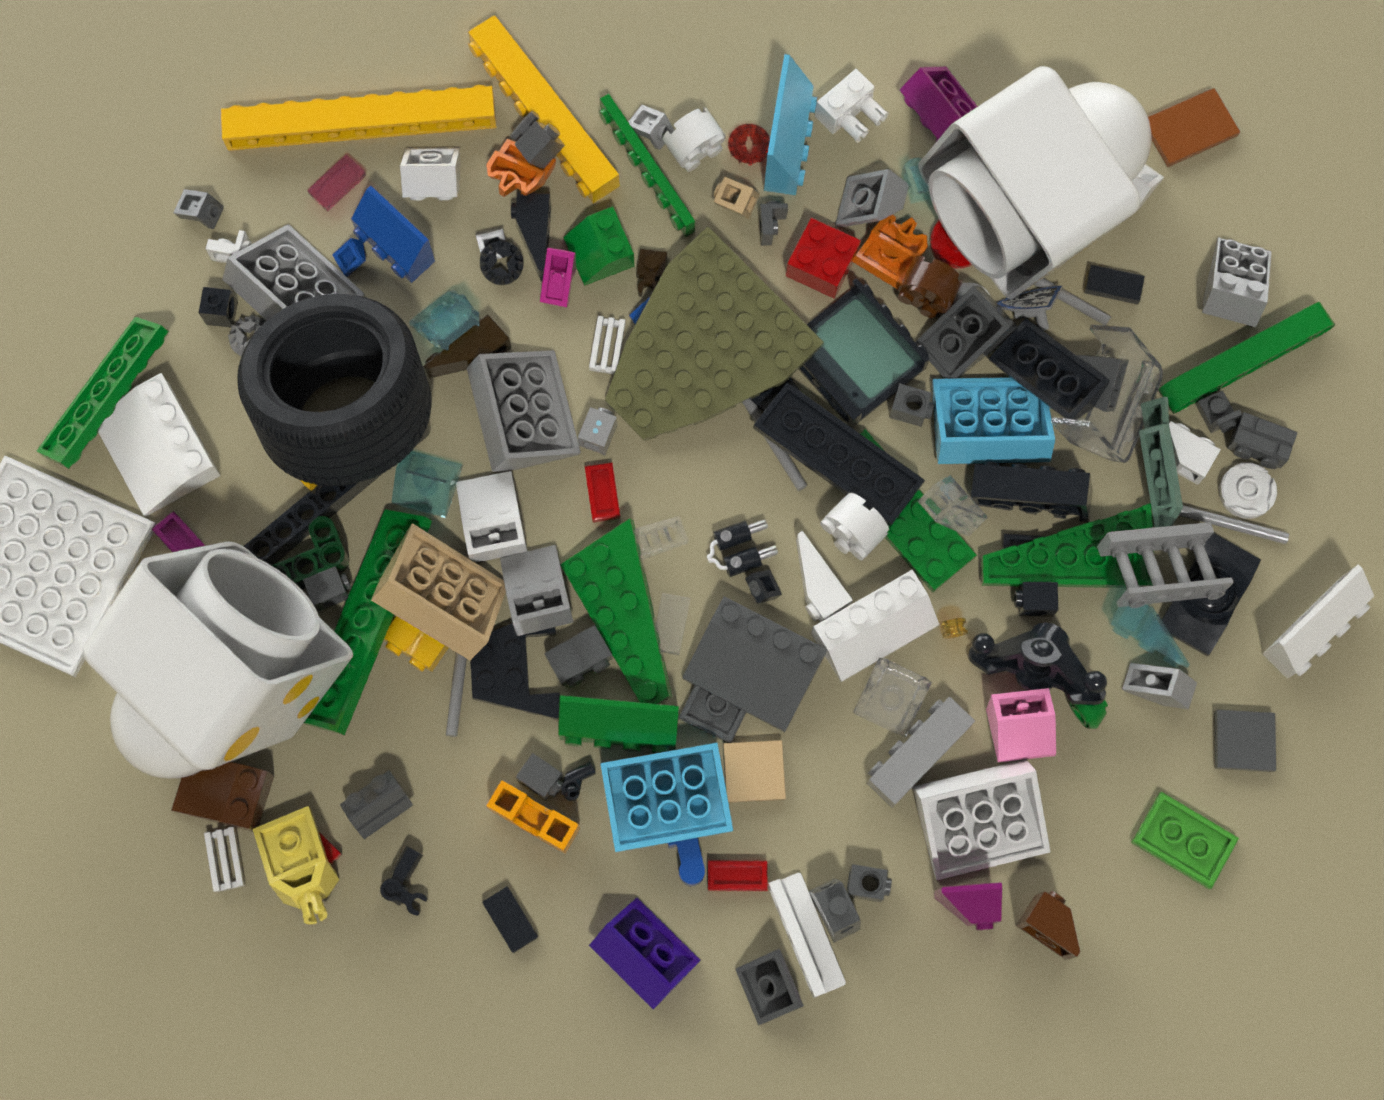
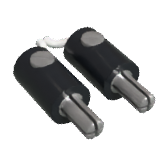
(743, 560)

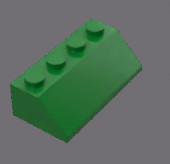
(618, 723)

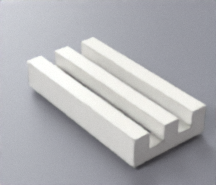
(610, 323)
(209, 839)

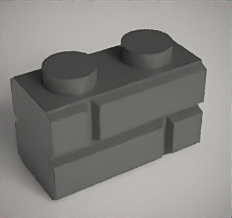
(1262, 441)
(376, 804)

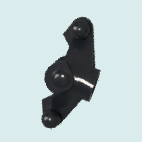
(1040, 661)

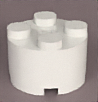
(694, 139)
(855, 526)

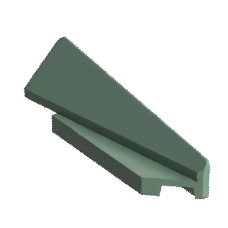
(1160, 463)

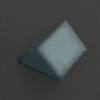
(425, 483)

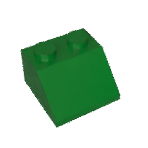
(600, 246)

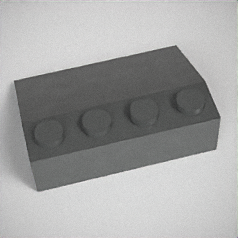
(754, 664)

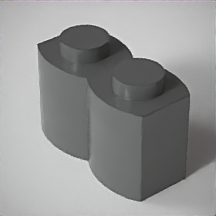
(579, 656)

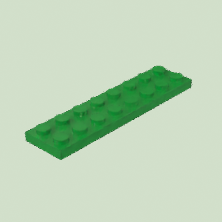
(363, 624)

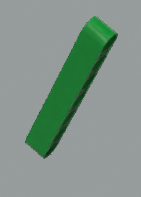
(1246, 357)

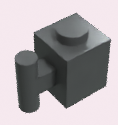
(537, 141)

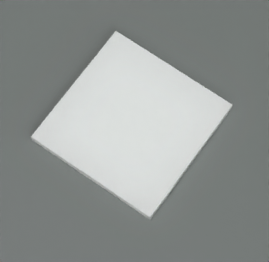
(60, 563)

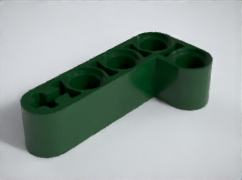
(318, 556)

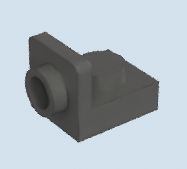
(199, 207)
(768, 220)
(1218, 412)

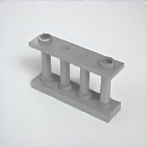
(1170, 540)

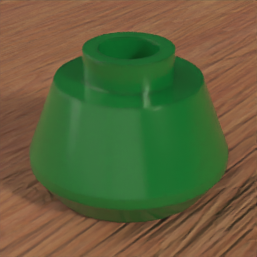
(1090, 715)

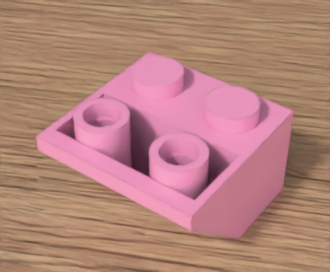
(1022, 725)

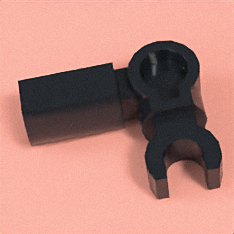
(394, 889)

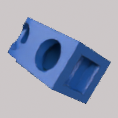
(692, 866)

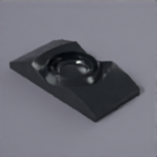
(1202, 620)

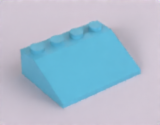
(789, 130)
(990, 422)
(666, 797)

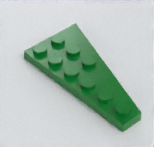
(1069, 556)
(618, 599)

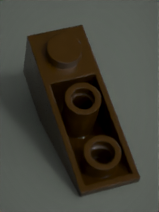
(480, 339)

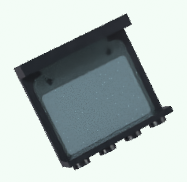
(861, 354)

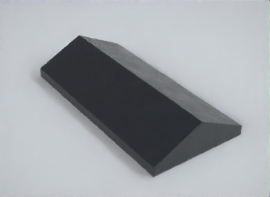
(1050, 371)

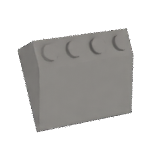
(283, 272)
(522, 409)

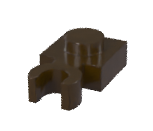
(650, 268)

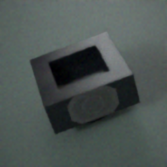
(763, 586)

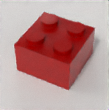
(822, 258)

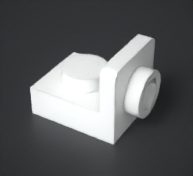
(223, 248)

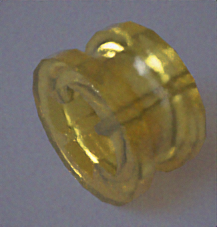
(954, 628)

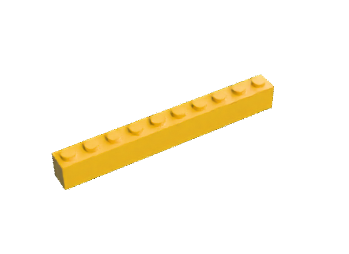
(358, 117)

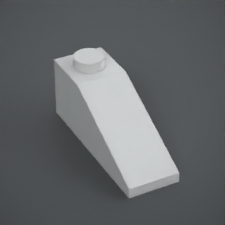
(821, 587)

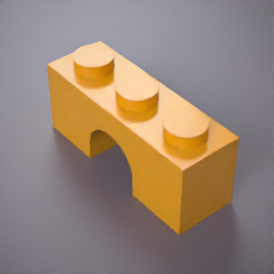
(533, 817)

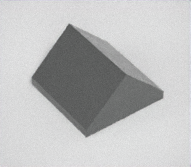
(769, 987)

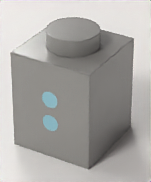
(598, 430)

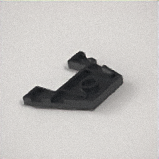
(502, 674)

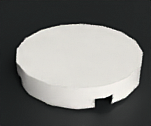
(1247, 490)

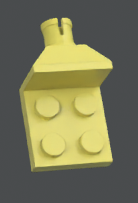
(297, 862)

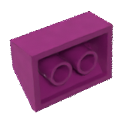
(937, 98)

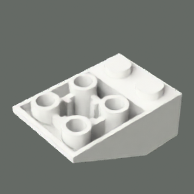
(491, 517)

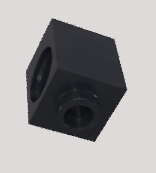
(218, 307)
(1037, 599)

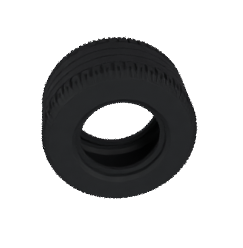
(324, 342)

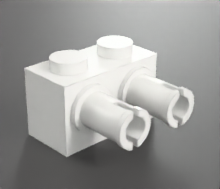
(845, 101)

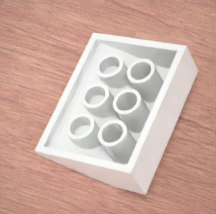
(156, 446)
(982, 819)

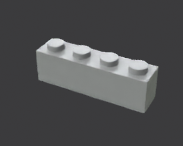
(920, 752)

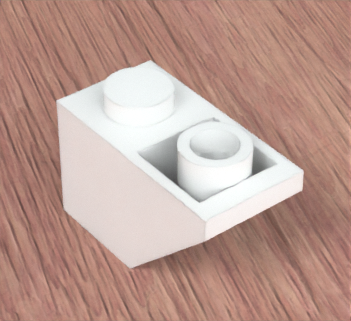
(1192, 453)

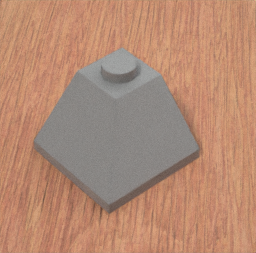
(871, 198)

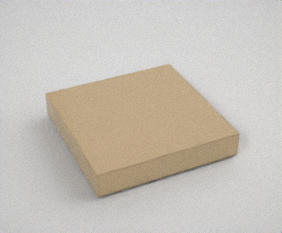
(754, 771)

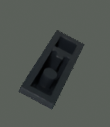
(533, 224)

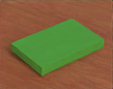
(1185, 840)

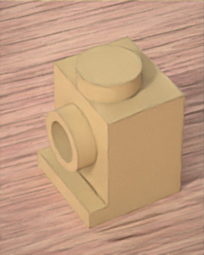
(728, 189)

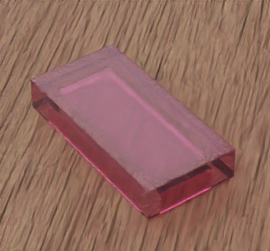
(336, 183)

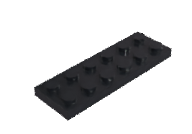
(838, 453)

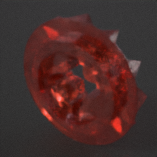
(758, 137)

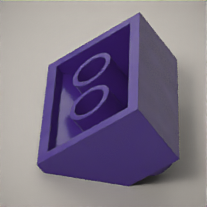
(644, 953)

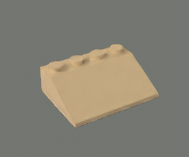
(441, 592)

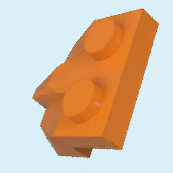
(515, 171)
(891, 250)

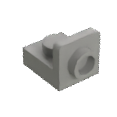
(651, 125)

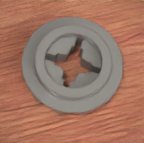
(237, 338)

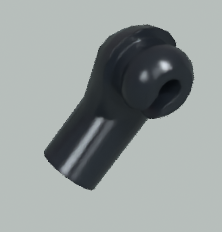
(573, 780)

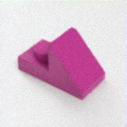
(557, 277)

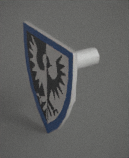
(1033, 304)

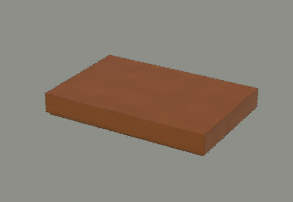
(1192, 127)

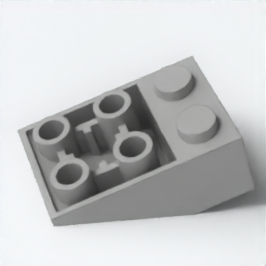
(1237, 282)
(536, 590)

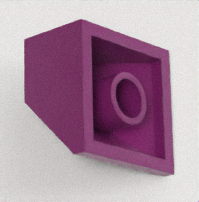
(973, 904)

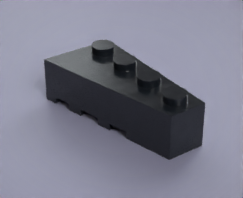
(1033, 489)

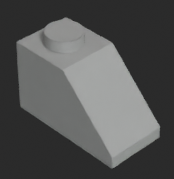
(1160, 685)

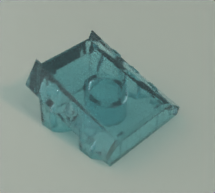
(446, 319)

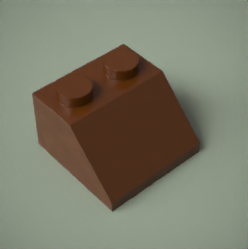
(1051, 924)

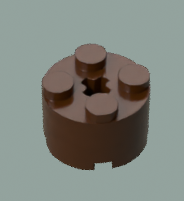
(929, 286)

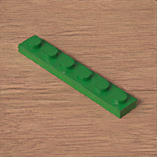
(651, 173)

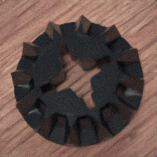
(500, 276)

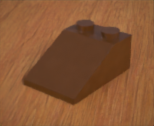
(225, 795)

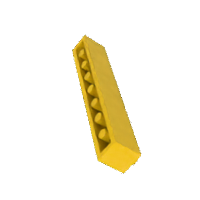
(532, 93)

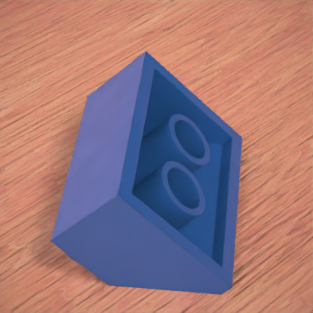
(392, 236)

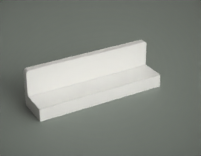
(806, 934)

